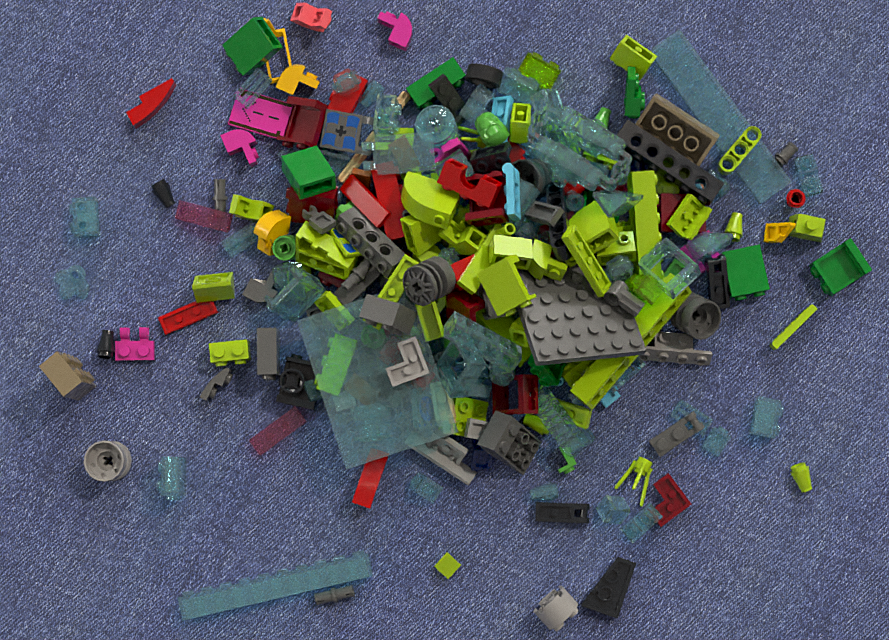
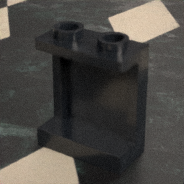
(300, 398)

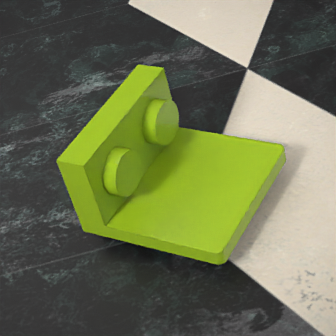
(468, 408)

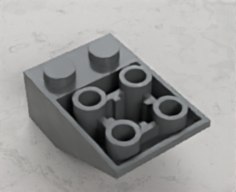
(509, 442)

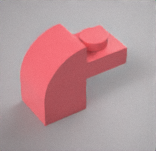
(311, 17)

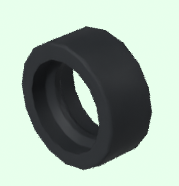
(485, 75)

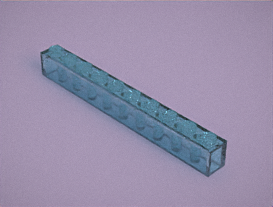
(275, 586)

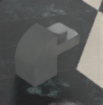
(257, 291)

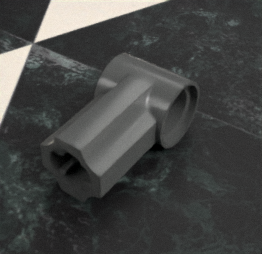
(619, 295)

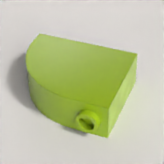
(428, 200)
(595, 228)

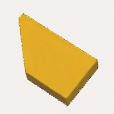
(777, 231)

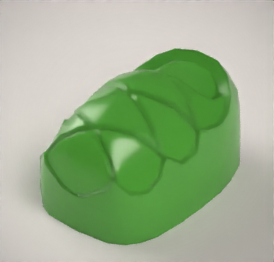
(491, 129)

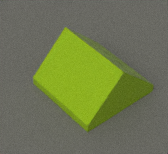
(214, 287)

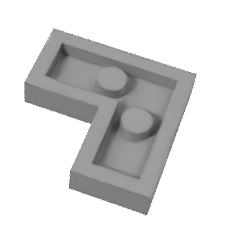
(413, 365)

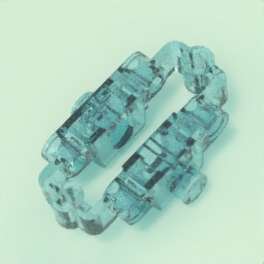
(589, 136)

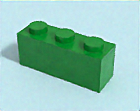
(420, 91)

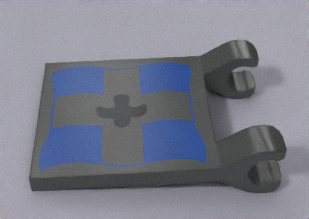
(343, 131)

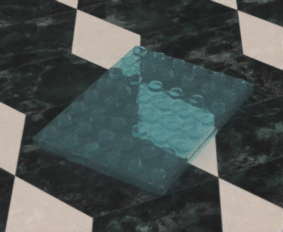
(362, 405)

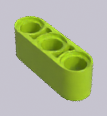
(743, 142)

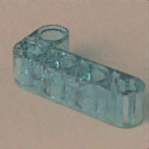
(561, 425)

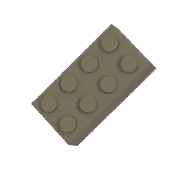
(677, 129)
(68, 375)

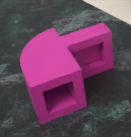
(401, 32)
(238, 141)

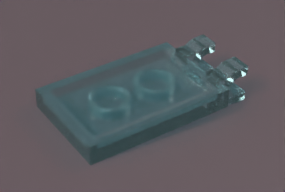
(401, 153)

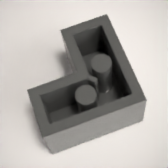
(389, 314)

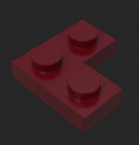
(673, 499)

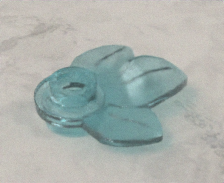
(70, 284)

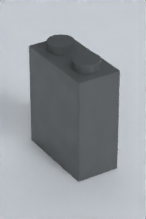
(268, 353)

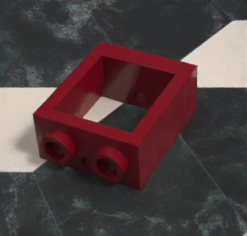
(527, 404)

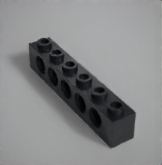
(679, 164)

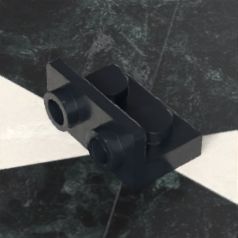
(490, 158)

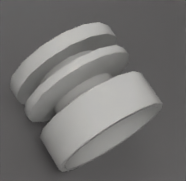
(97, 461)

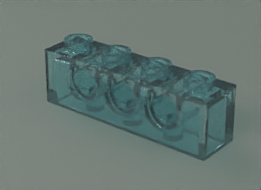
(482, 342)

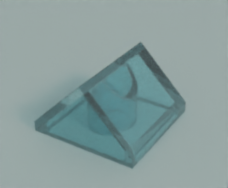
(616, 202)

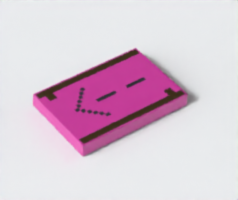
(264, 116)

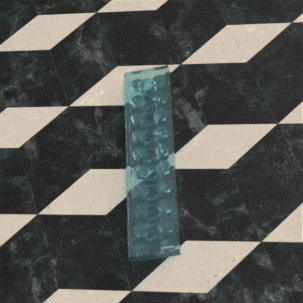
(718, 112)

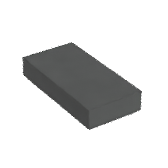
(544, 213)

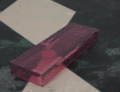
(204, 216)
(277, 430)

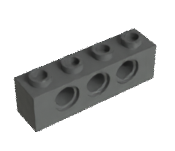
(369, 241)

